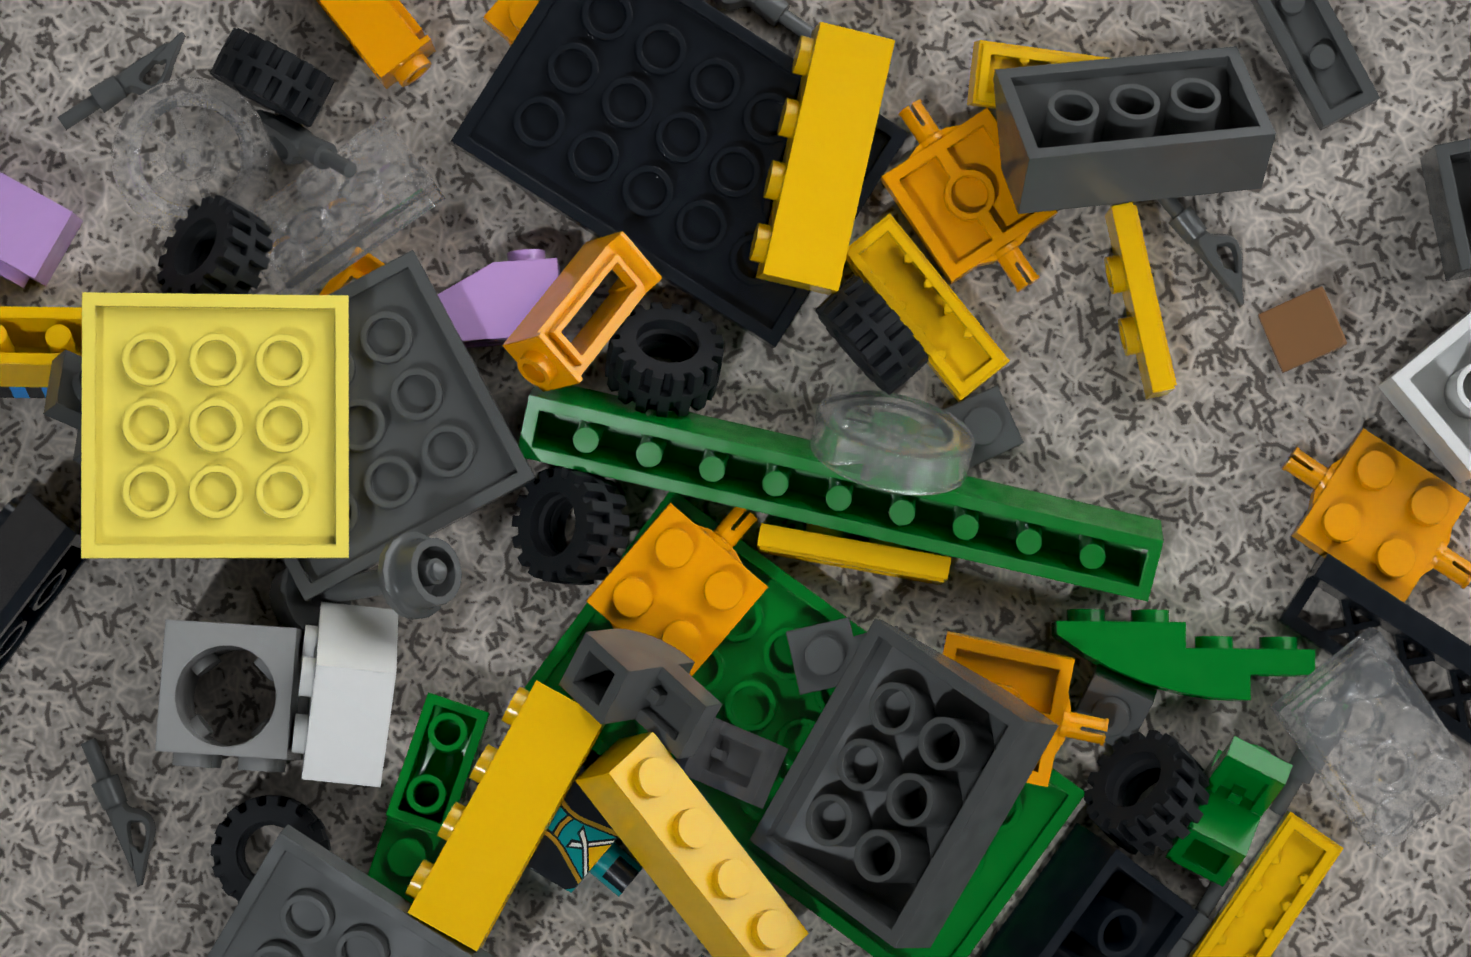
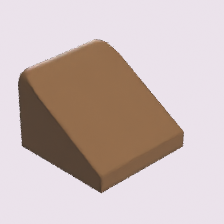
(1302, 329)

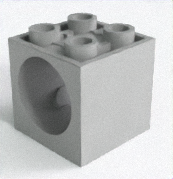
(194, 650)

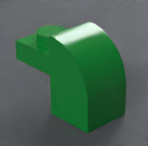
(1241, 789)

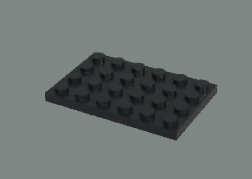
(655, 130)

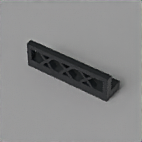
(1392, 616)

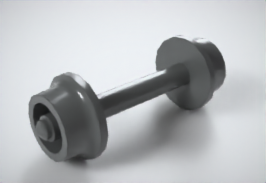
(412, 575)

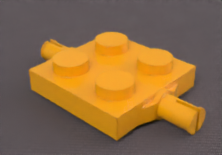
(960, 198)
(1381, 515)
(681, 583)
(1036, 679)

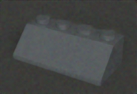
(1130, 129)

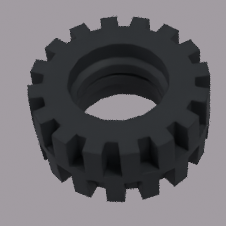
(272, 77)
(215, 250)
(872, 334)
(659, 383)
(544, 524)
(1164, 811)
(243, 821)

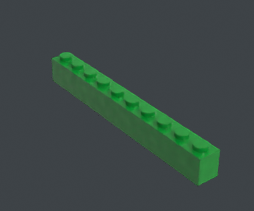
(785, 479)

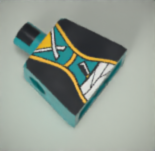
(582, 843)

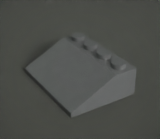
(902, 786)

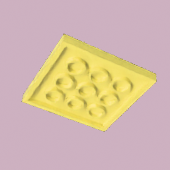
(214, 426)

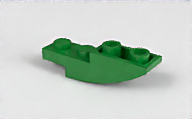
(1157, 655)
(427, 788)

